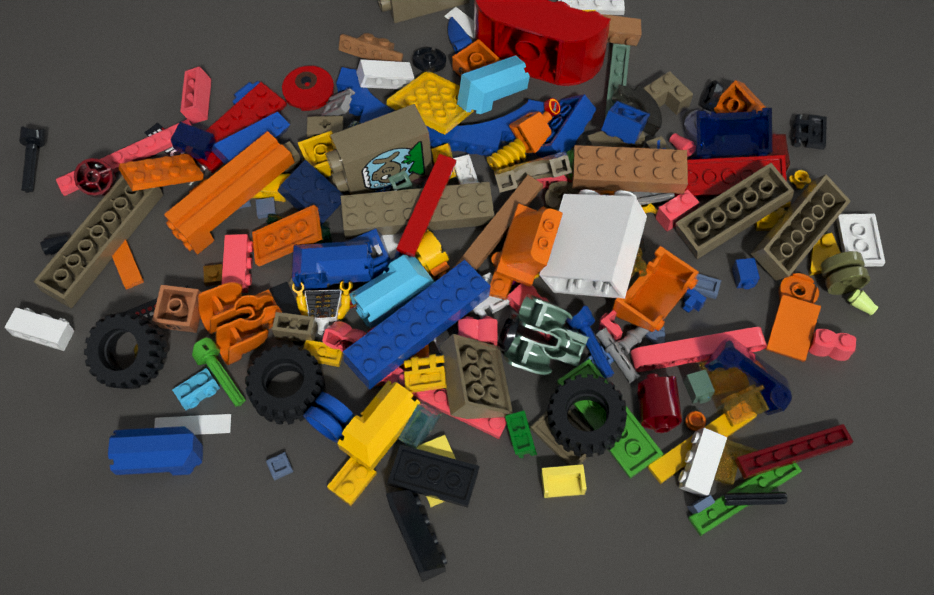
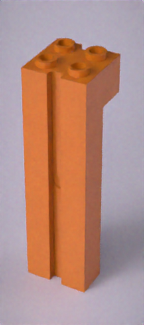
(227, 191)

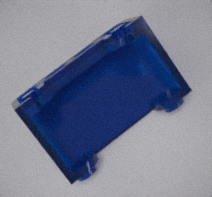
(734, 133)
(733, 354)

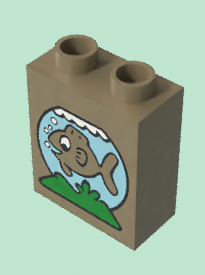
(379, 149)

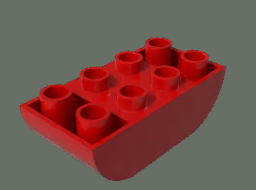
(549, 36)

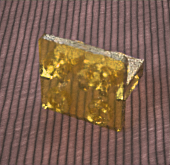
(743, 404)

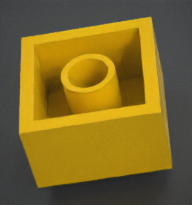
(314, 151)

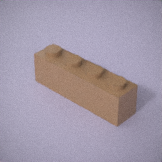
(624, 30)

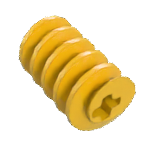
(507, 155)

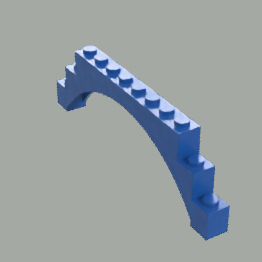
(474, 139)

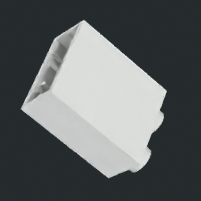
(595, 244)

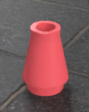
(682, 143)

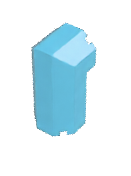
(491, 83)
(390, 290)

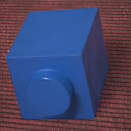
(745, 273)

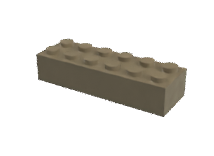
(734, 210)
(800, 227)

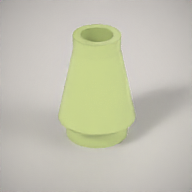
(860, 300)

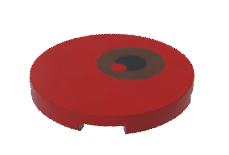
(308, 88)

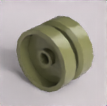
(844, 273)

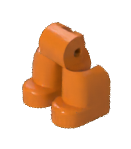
(241, 335)

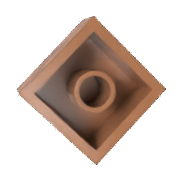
(177, 309)

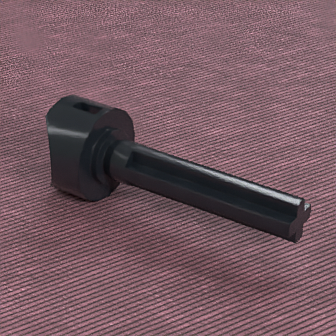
(32, 140)

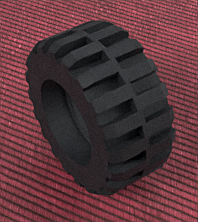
(102, 344)
(274, 363)
(587, 389)

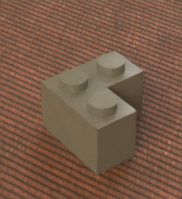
(671, 92)

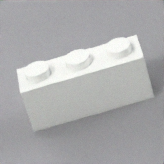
(384, 74)
(40, 328)
(702, 462)

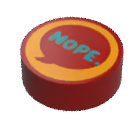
(552, 106)

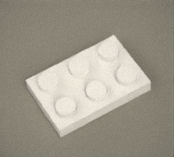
(862, 235)

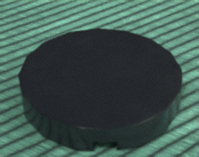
(429, 60)
(508, 332)

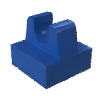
(693, 300)

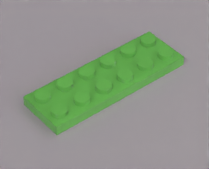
(636, 447)

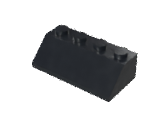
(416, 534)

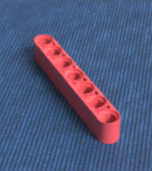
(692, 349)

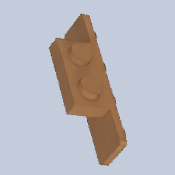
(369, 48)

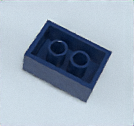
(309, 188)

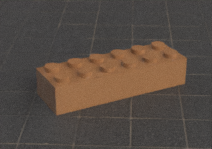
(629, 169)

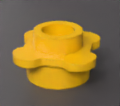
(803, 176)

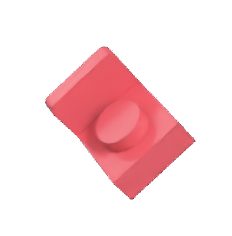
(614, 329)

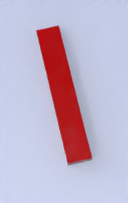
(426, 205)

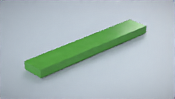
(719, 512)

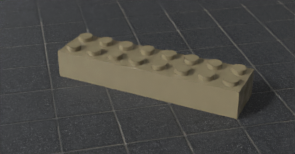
(390, 211)
(95, 242)

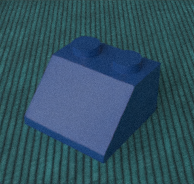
(625, 122)

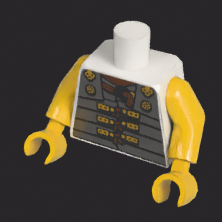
(324, 305)

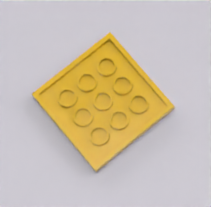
(434, 99)

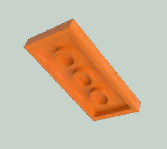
(160, 172)
(281, 236)

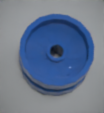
(329, 416)

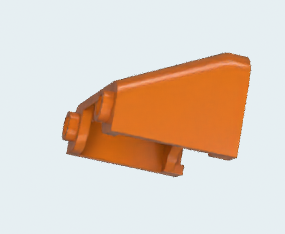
(656, 293)

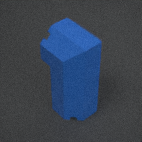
(332, 263)
(154, 451)

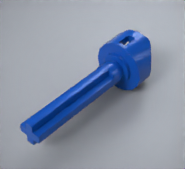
(581, 322)

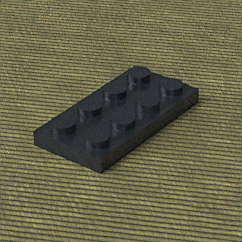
(433, 475)

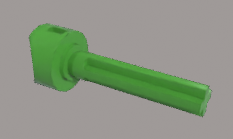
(208, 356)

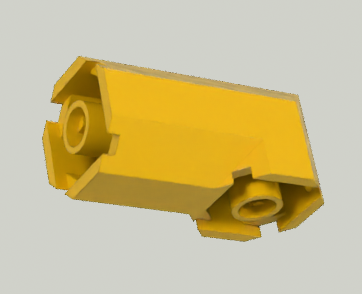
(379, 426)

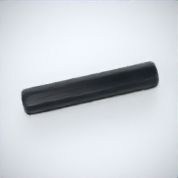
(755, 498)

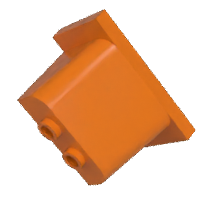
(528, 244)

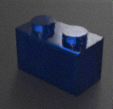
(192, 141)

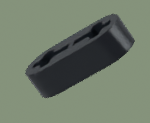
(712, 95)

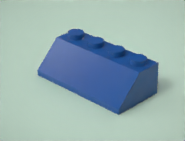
(567, 125)

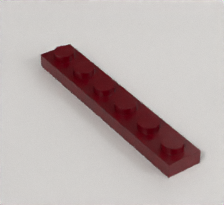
(793, 451)

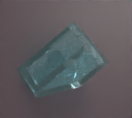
(419, 425)

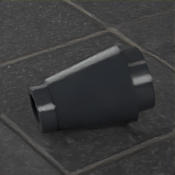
(53, 244)

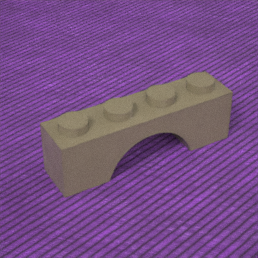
(545, 167)

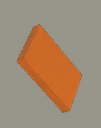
(793, 328)

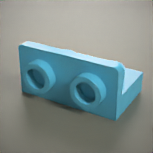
(196, 389)

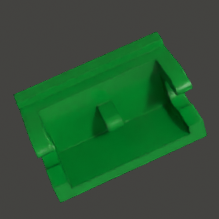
(520, 434)

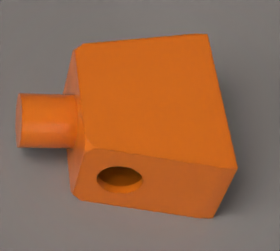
(532, 130)

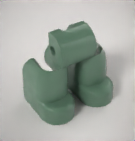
(548, 319)

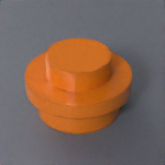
(695, 420)

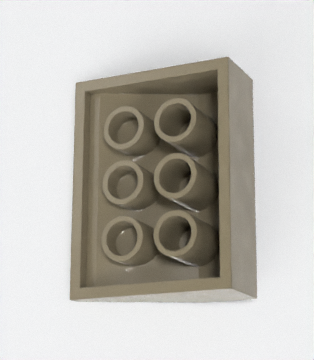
(475, 379)

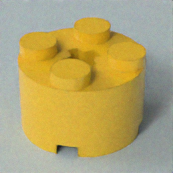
(430, 253)

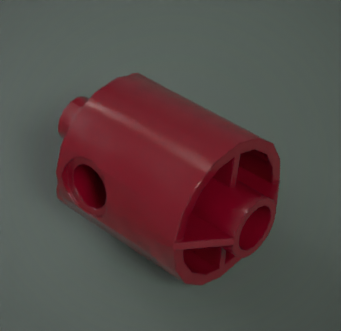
(94, 177)
(659, 403)

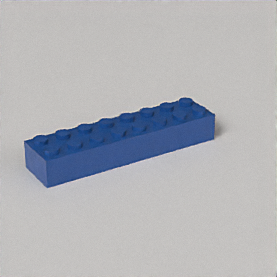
(416, 324)

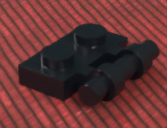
(816, 131)

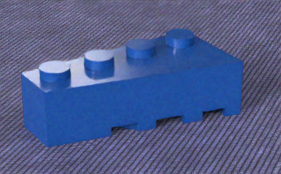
(236, 143)

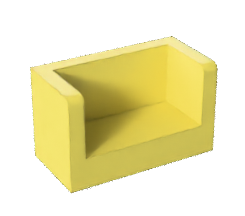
(563, 481)

